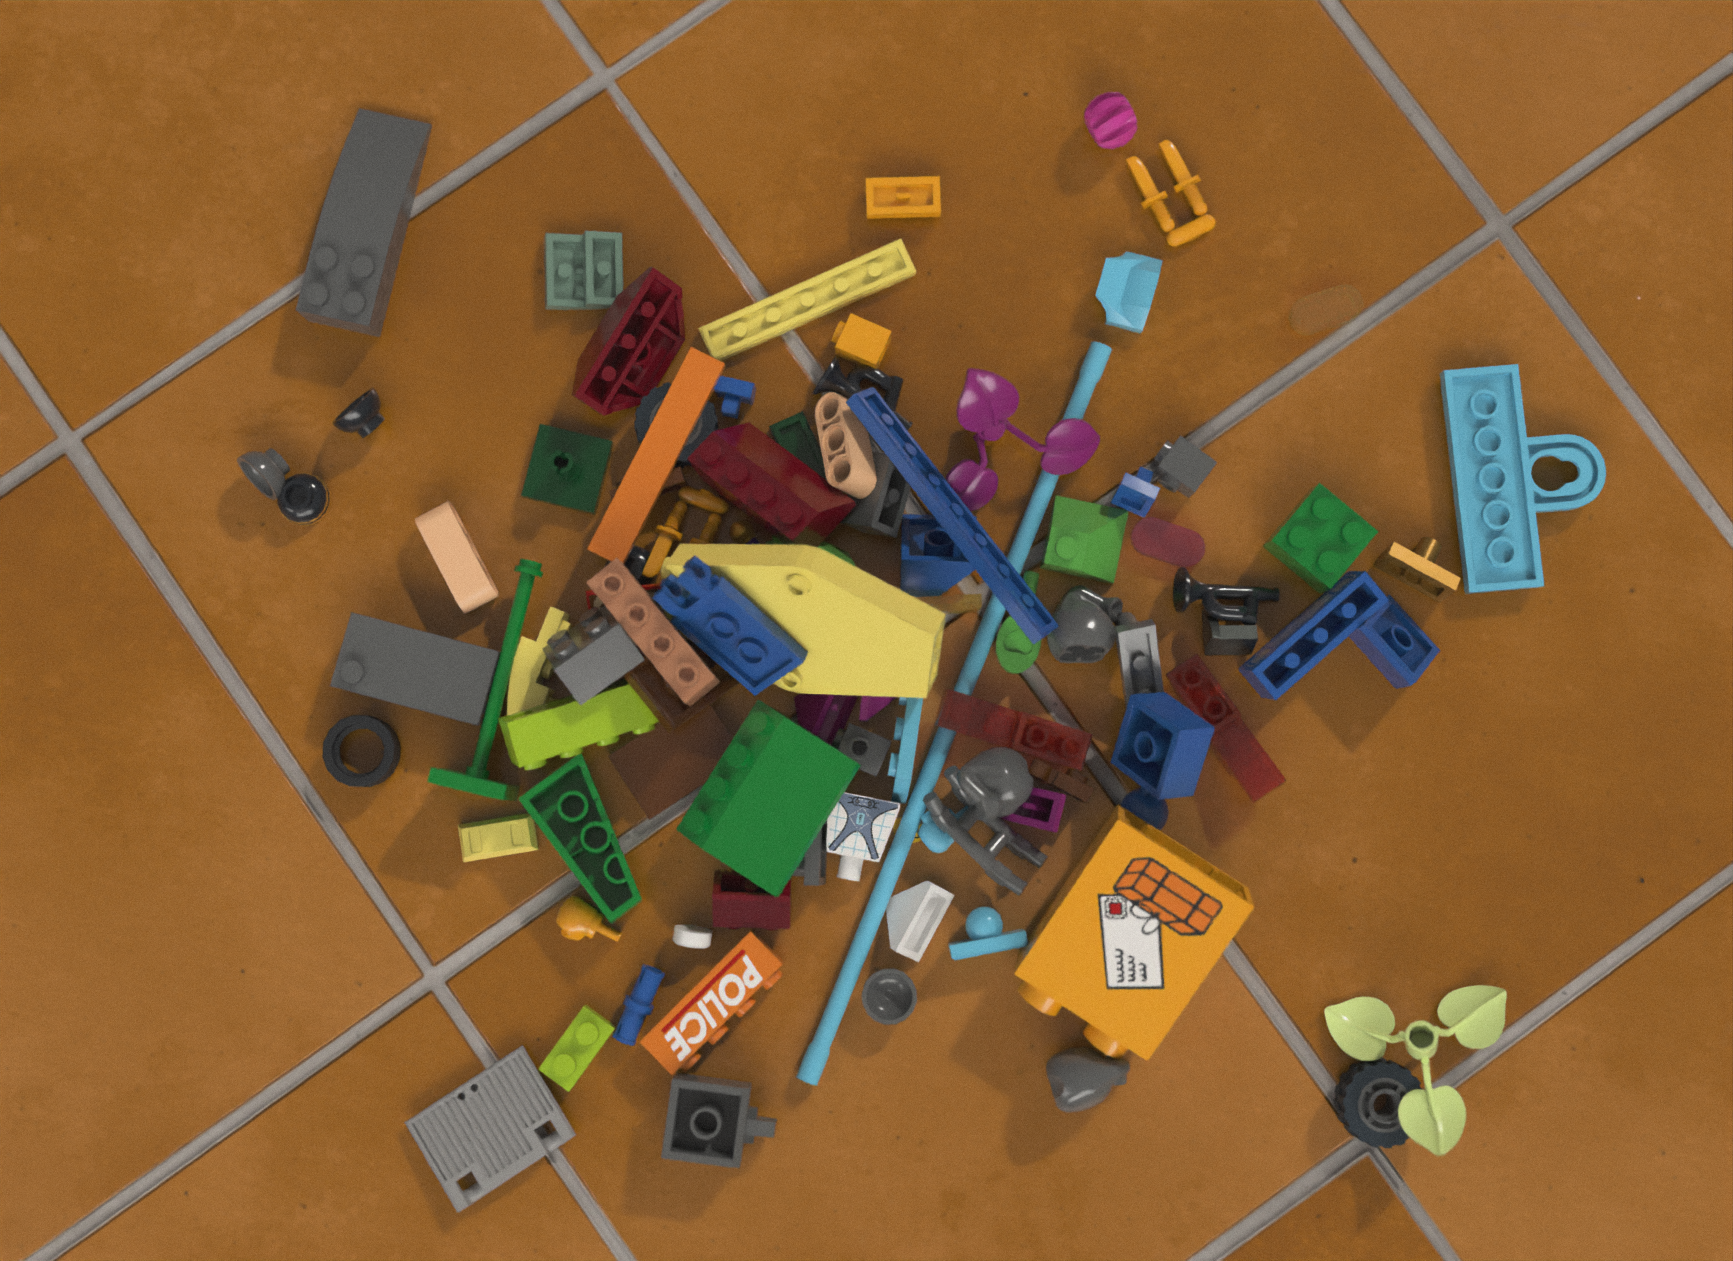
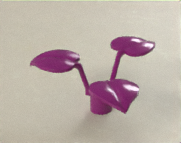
(983, 409)

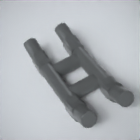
(985, 856)

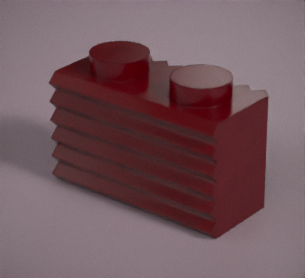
(746, 905)

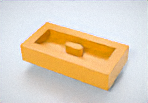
(903, 197)

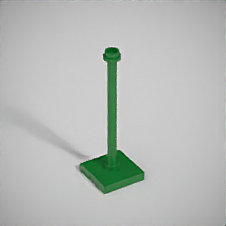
(476, 776)

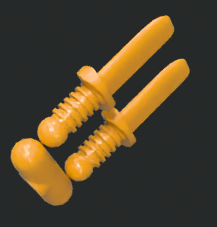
(1185, 183)
(669, 532)

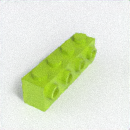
(567, 727)

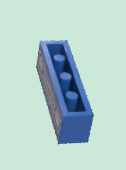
(1313, 634)

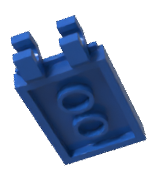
(728, 627)

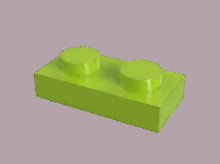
(577, 1048)

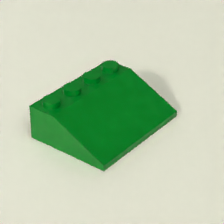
(768, 798)

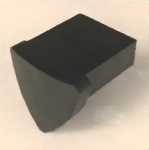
(1227, 638)

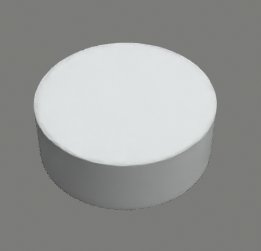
(692, 936)

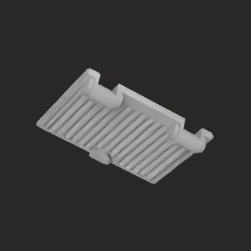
(490, 1128)

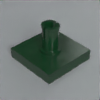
(567, 469)

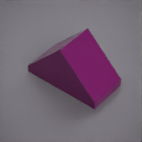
(1040, 810)

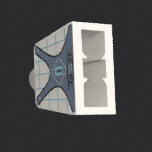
(859, 831)

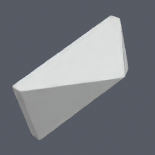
(915, 917)

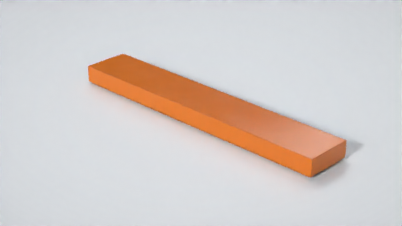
(656, 456)

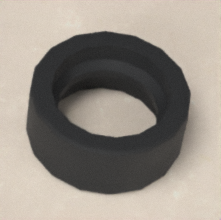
(334, 739)

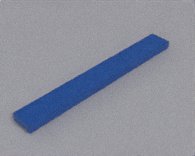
(952, 514)

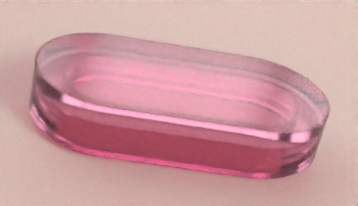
(1167, 542)

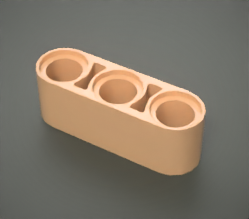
(845, 447)
(456, 557)

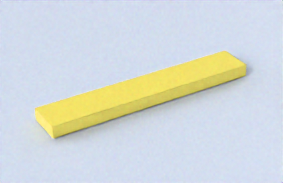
(808, 301)

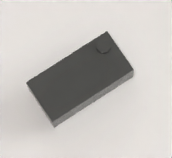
(415, 669)

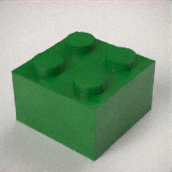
(1320, 538)

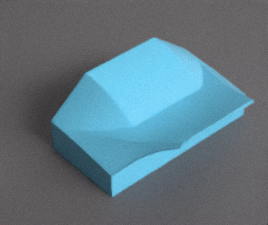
(1128, 289)

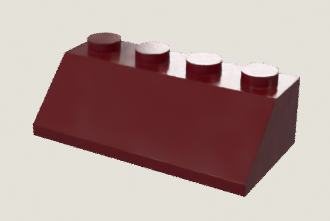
(770, 485)

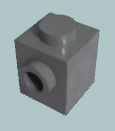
(1182, 466)
(862, 747)

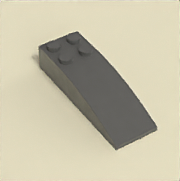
(364, 223)

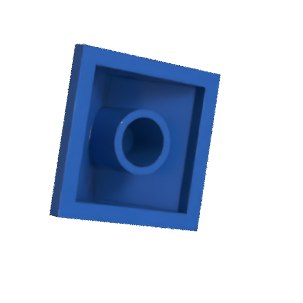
(1395, 644)

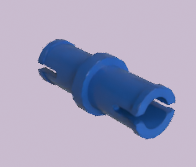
(638, 1005)

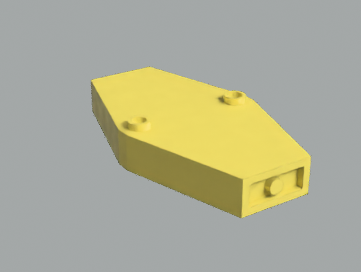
(854, 626)

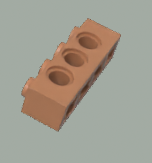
(653, 632)

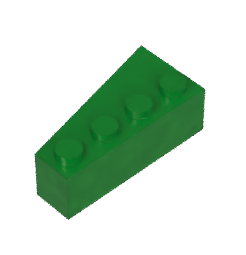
(581, 832)

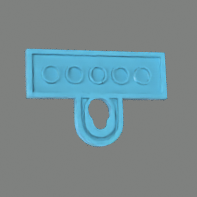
(1494, 479)

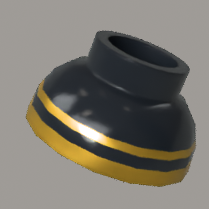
(304, 499)

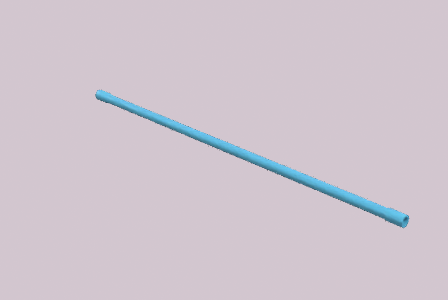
(819, 1049)

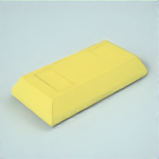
(497, 837)

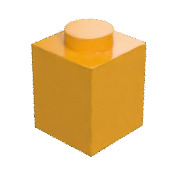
(861, 341)

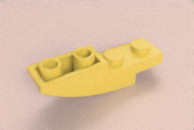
(533, 666)

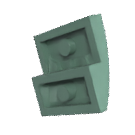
(582, 270)

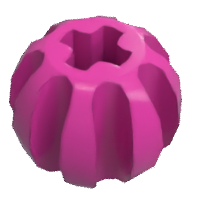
(1110, 120)

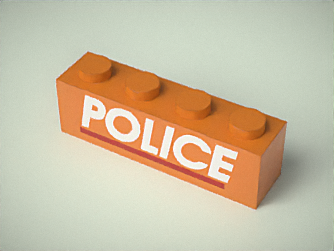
(712, 1002)

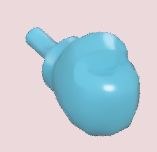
(933, 836)

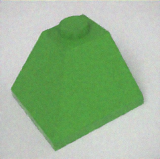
(1084, 539)

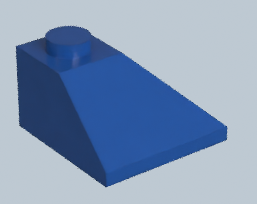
(929, 557)

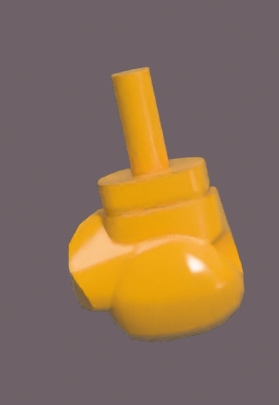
(581, 919)

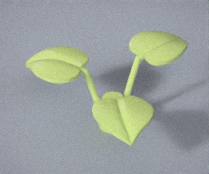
(1430, 1115)

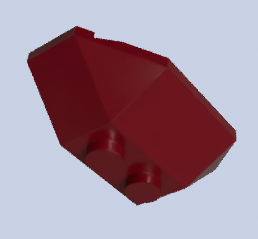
(631, 345)

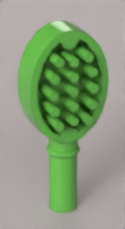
(1012, 646)

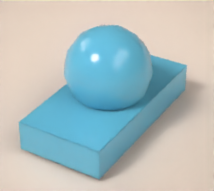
(986, 936)

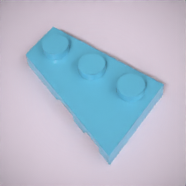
(902, 763)

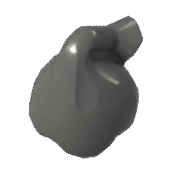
(1084, 626)
(996, 782)
(1083, 1077)

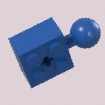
(1162, 751)

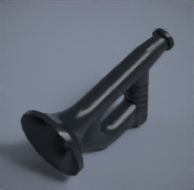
(835, 381)
(1188, 590)

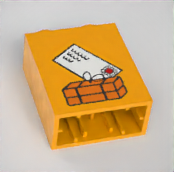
(1131, 936)

